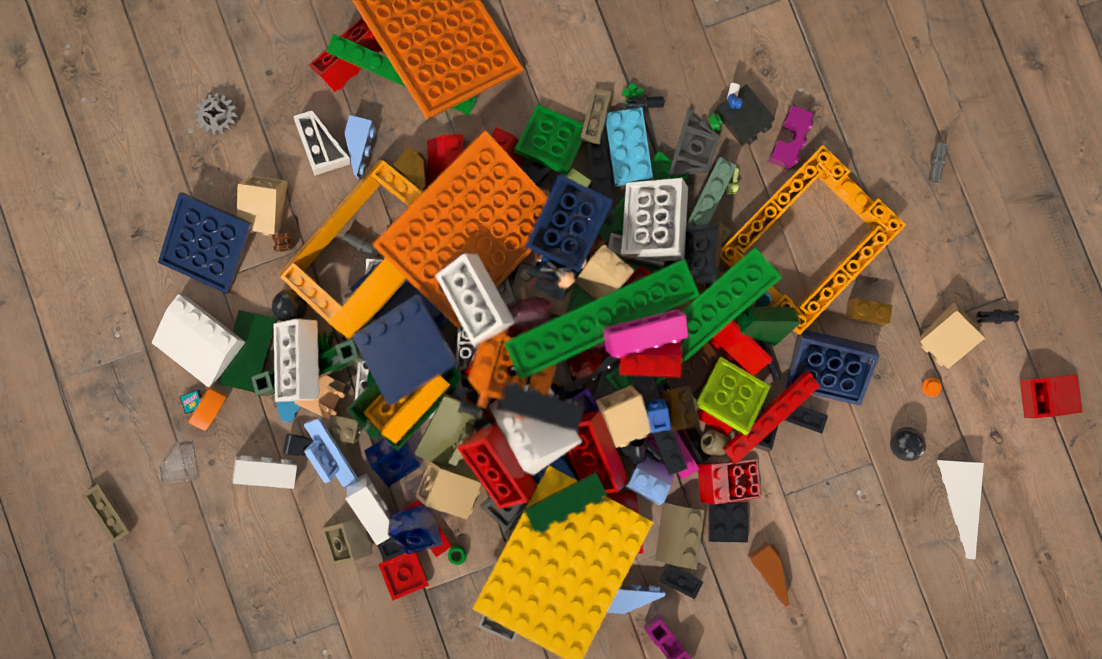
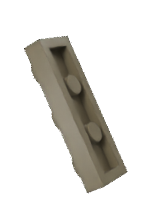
(596, 116)
(106, 513)

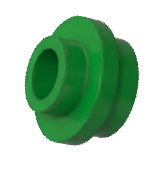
(715, 121)
(457, 561)

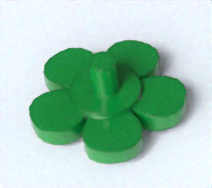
(632, 92)

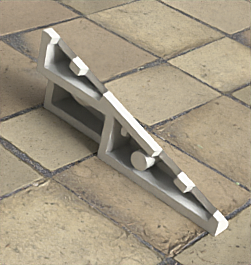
(964, 487)

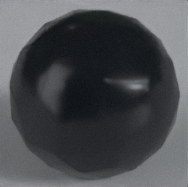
(288, 305)
(908, 444)

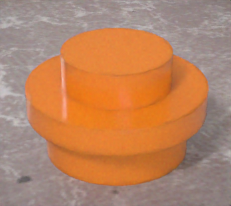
(931, 387)

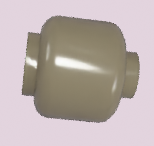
(713, 442)

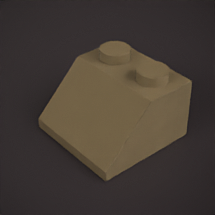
(347, 541)

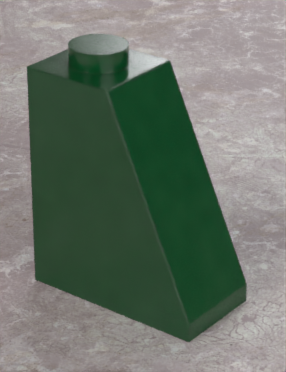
(768, 323)

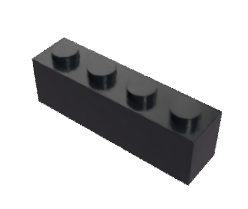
(539, 407)

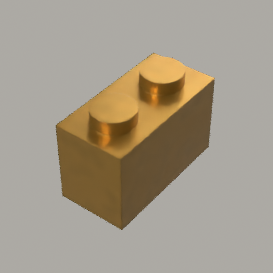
(868, 311)

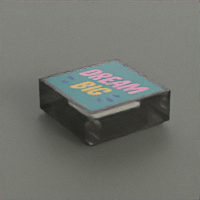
(190, 401)

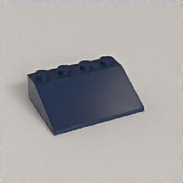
(568, 223)
(836, 363)

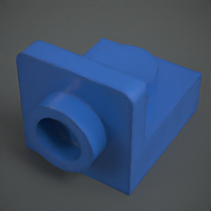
(657, 415)

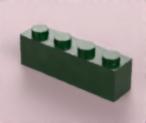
(565, 502)

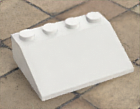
(655, 219)
(196, 340)
(534, 441)

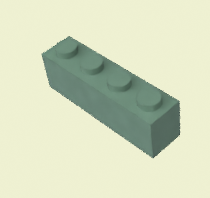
(711, 193)

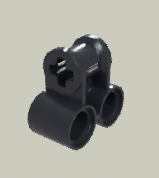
(468, 397)

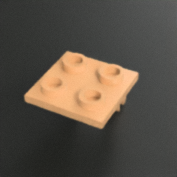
(329, 394)

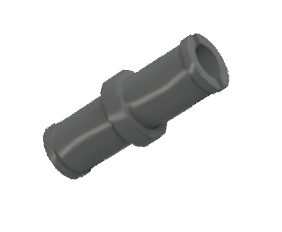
(938, 162)
(360, 243)

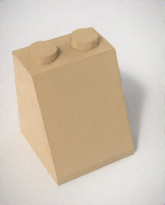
(262, 203)
(603, 274)
(951, 336)
(624, 416)
(448, 490)

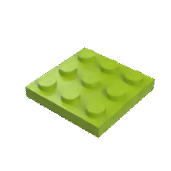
(733, 395)

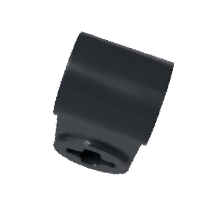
(296, 445)

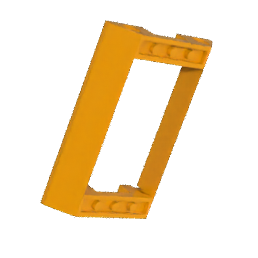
(876, 214)
(383, 280)

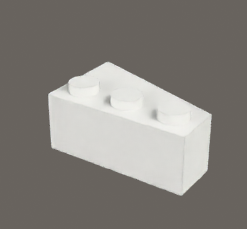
(321, 148)
(264, 472)
(369, 508)

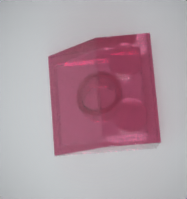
(530, 312)

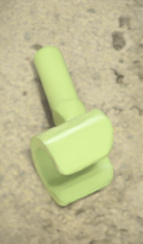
(733, 187)

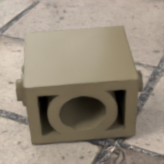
(344, 429)

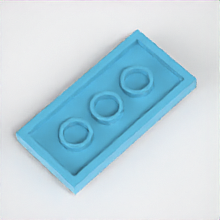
(628, 146)

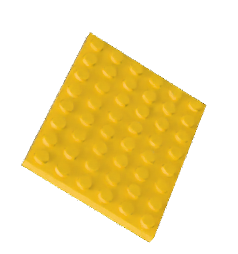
(564, 579)

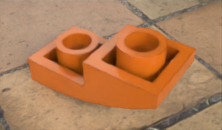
(207, 408)

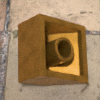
(413, 168)

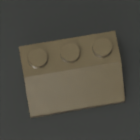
(680, 535)

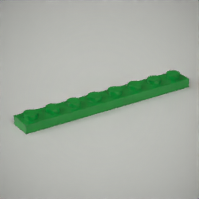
(377, 64)

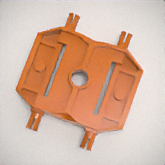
(484, 365)

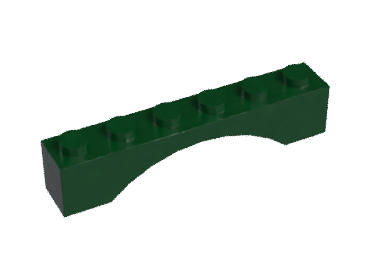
(335, 359)

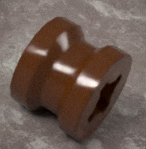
(282, 242)

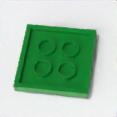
(550, 139)

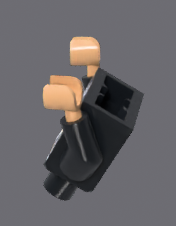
(553, 278)

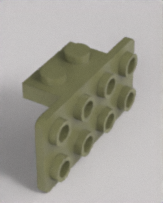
(445, 433)

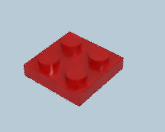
(403, 575)

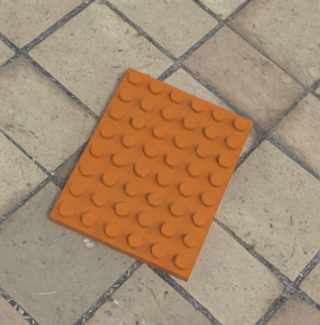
(440, 48)
(473, 207)

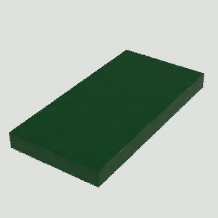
(252, 357)

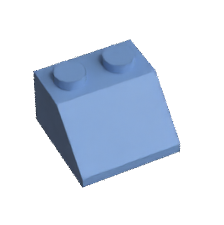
(650, 481)

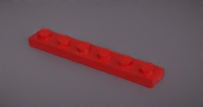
(771, 417)

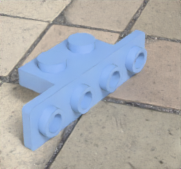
(327, 456)

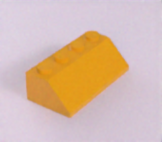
(397, 418)

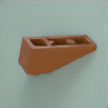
(770, 567)

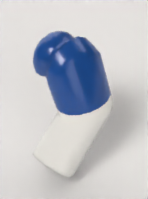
(734, 102)

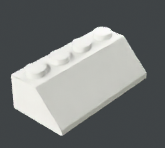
(474, 298)
(296, 360)

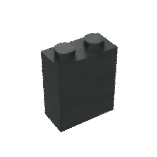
(748, 120)

